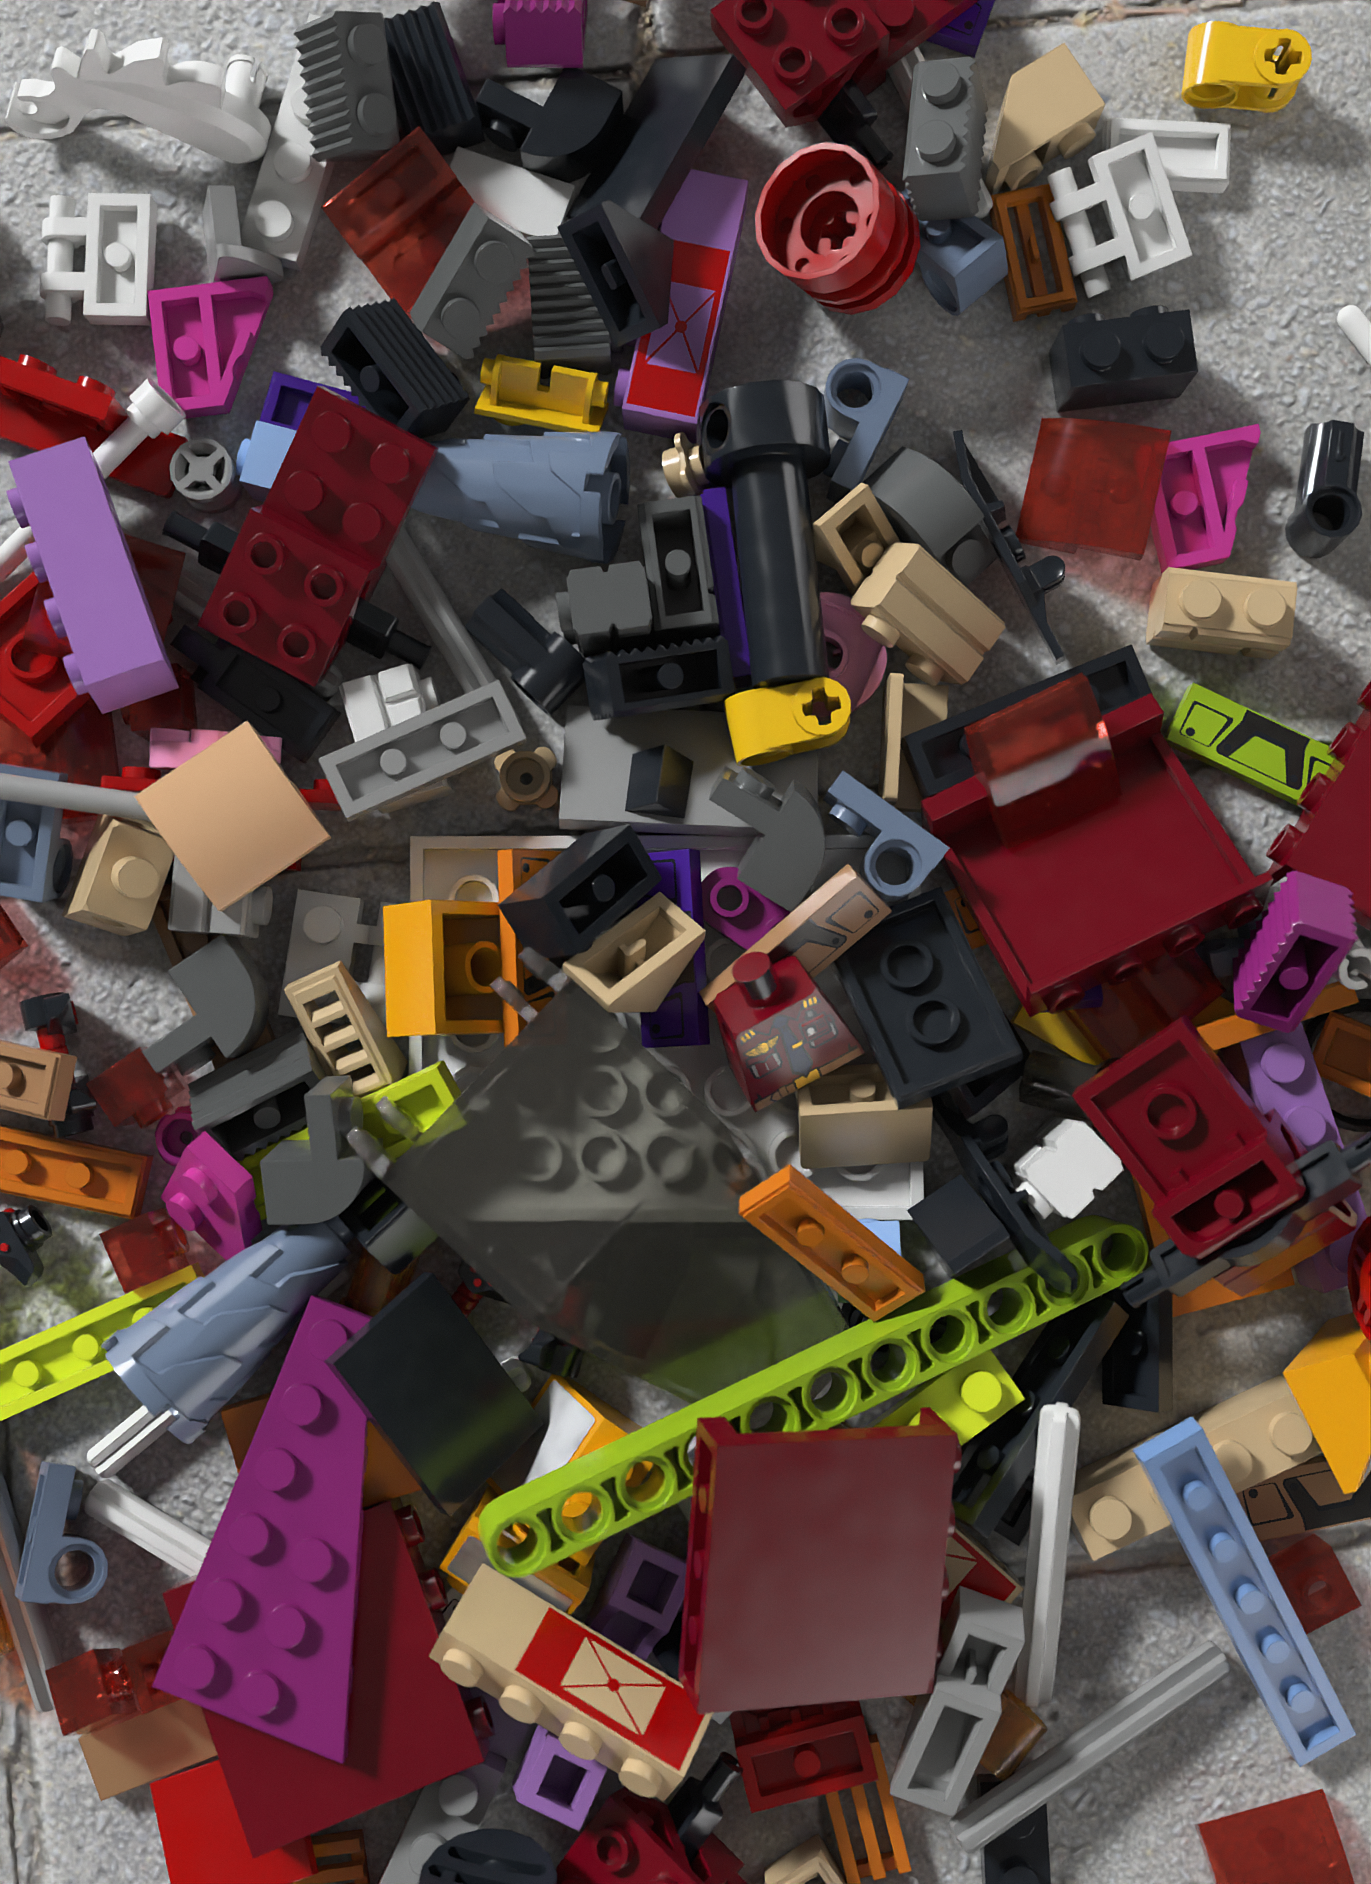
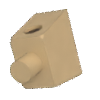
(119, 876)

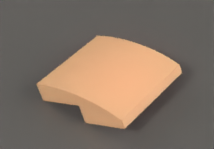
(233, 816)

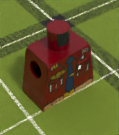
(779, 1028)

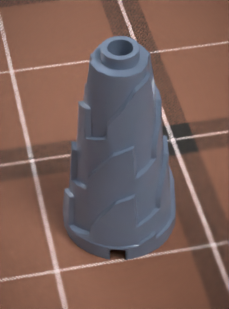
(545, 489)
(223, 1326)

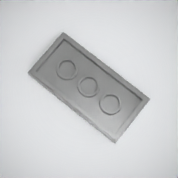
(600, 759)

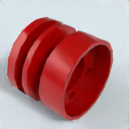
(837, 228)

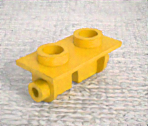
(514, 396)

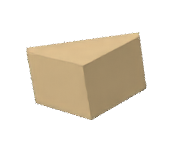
(638, 957)

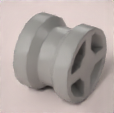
(196, 465)

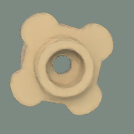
(684, 467)
(539, 791)

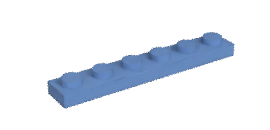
(1244, 1590)

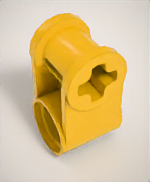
(1238, 65)
(780, 723)

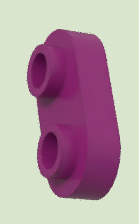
(747, 922)

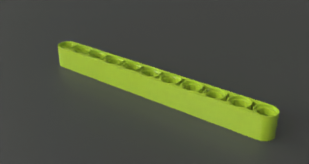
(789, 1385)

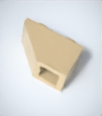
(1044, 114)

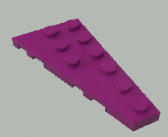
(281, 1578)

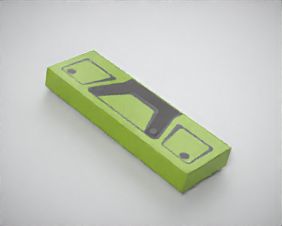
(1246, 744)

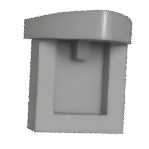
(224, 250)

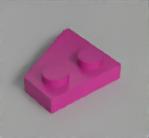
(206, 340)
(1201, 497)
(213, 1197)

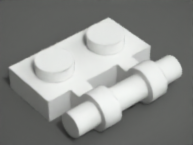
(1137, 208)
(117, 260)
(328, 931)

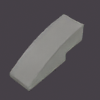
(958, 1718)

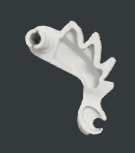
(180, 100)

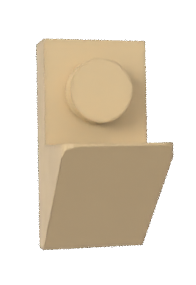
(853, 536)

